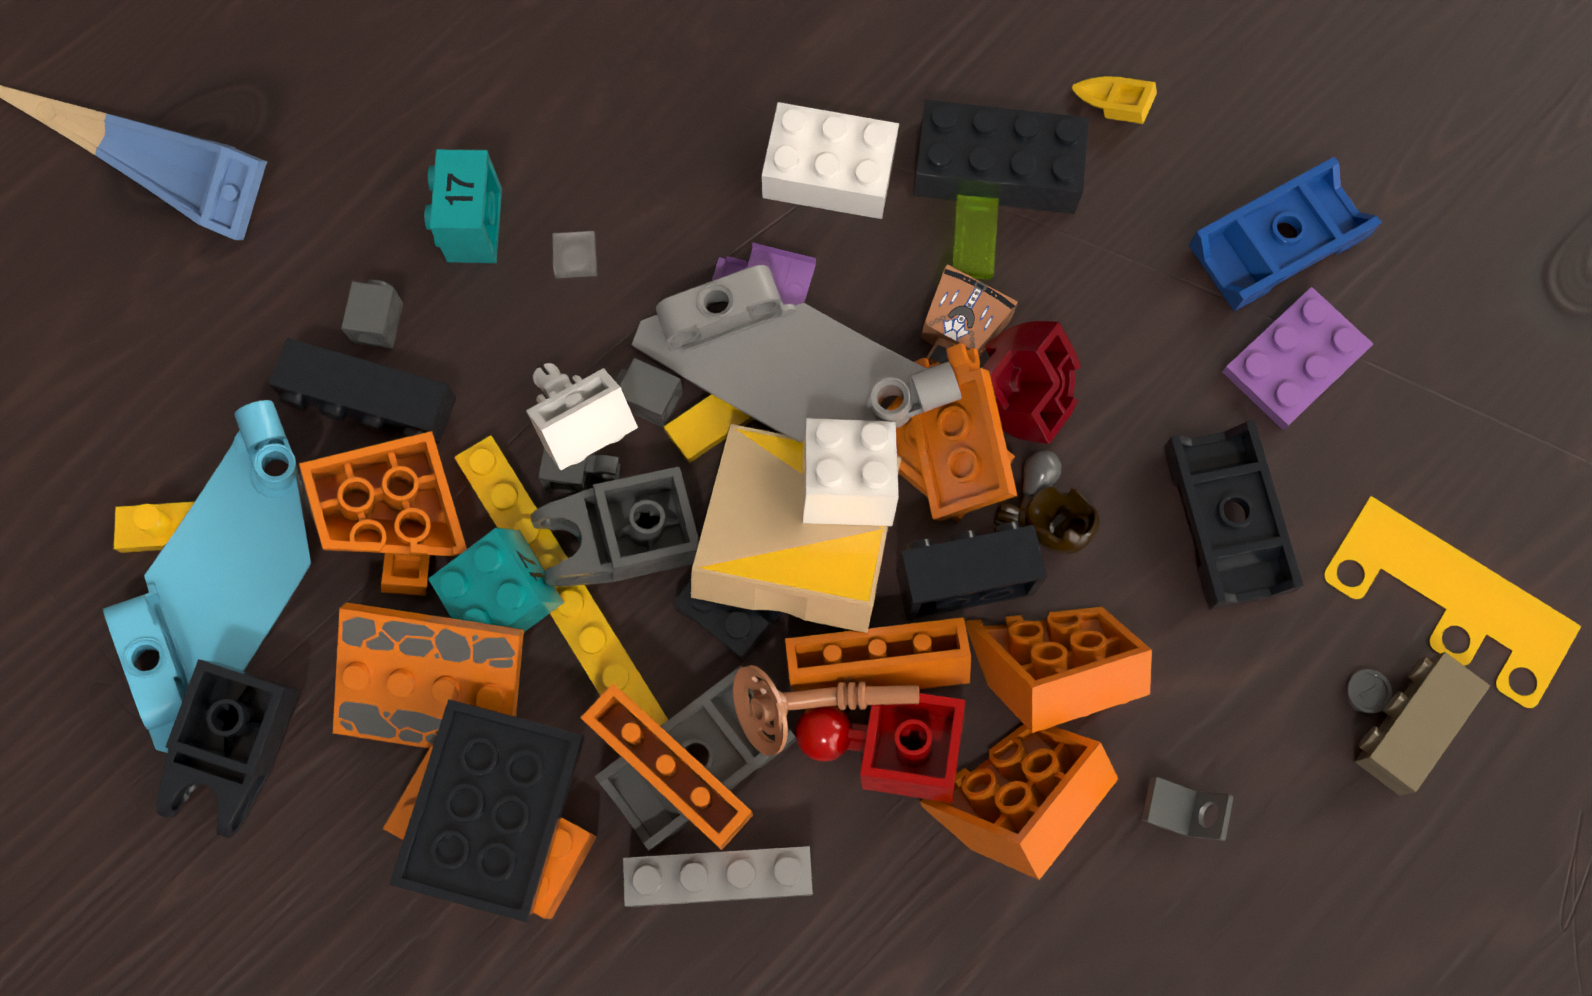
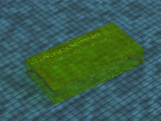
(975, 236)

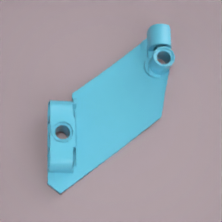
(218, 575)

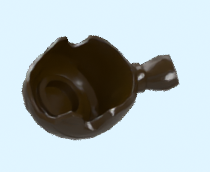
(1061, 520)

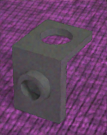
(1183, 810)

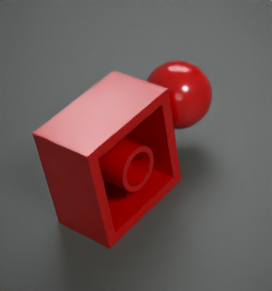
(886, 762)

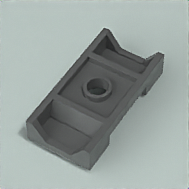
(704, 722)

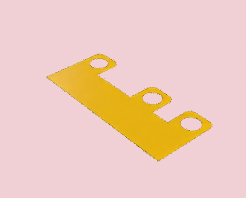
(1467, 590)

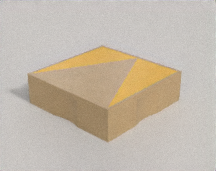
(762, 553)

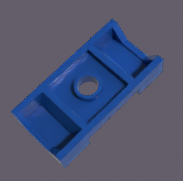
(1250, 255)

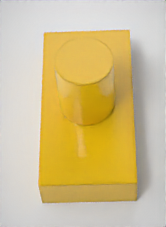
(147, 525)

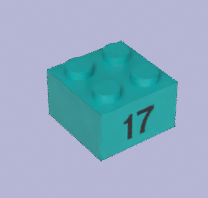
(464, 206)
(497, 583)

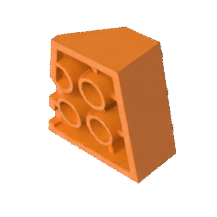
(384, 500)
(1061, 664)
(1027, 797)

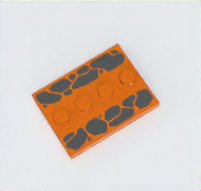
(405, 666)

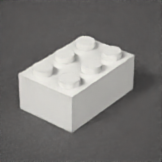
(829, 160)

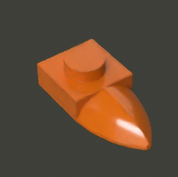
(405, 574)

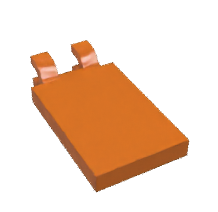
(964, 443)

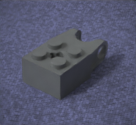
(609, 533)

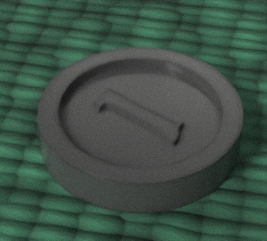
(1368, 691)

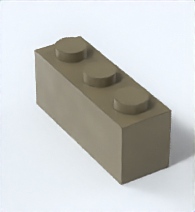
(1420, 723)

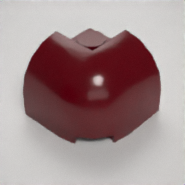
(1033, 379)

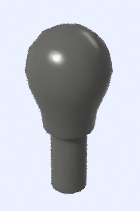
(1039, 471)

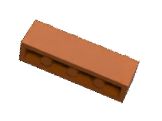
(895, 655)
(667, 766)

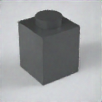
(372, 314)
(650, 391)

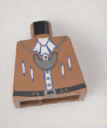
(964, 314)

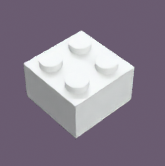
(849, 472)

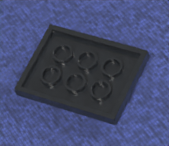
(488, 811)

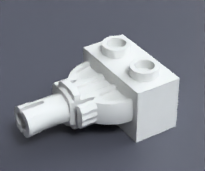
(580, 415)

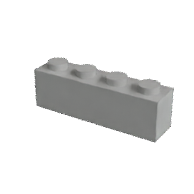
(717, 876)

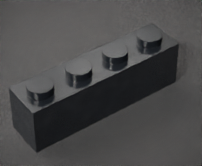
(361, 391)

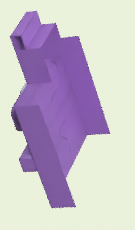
(790, 270)

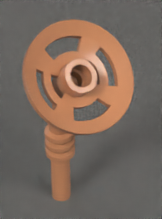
(775, 705)

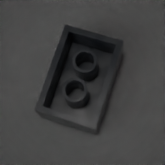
(970, 570)

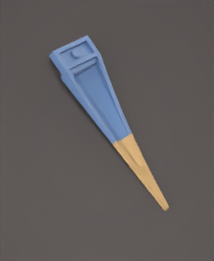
(194, 175)

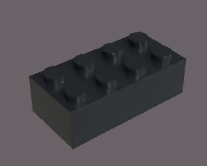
(1002, 154)

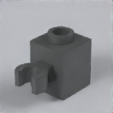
(577, 476)

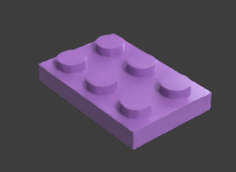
(1297, 358)

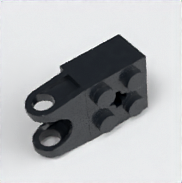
(218, 752)

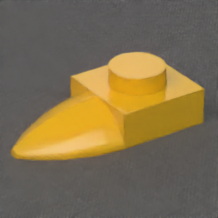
(1118, 97)

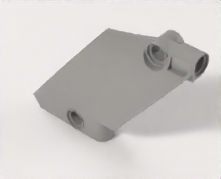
(785, 358)

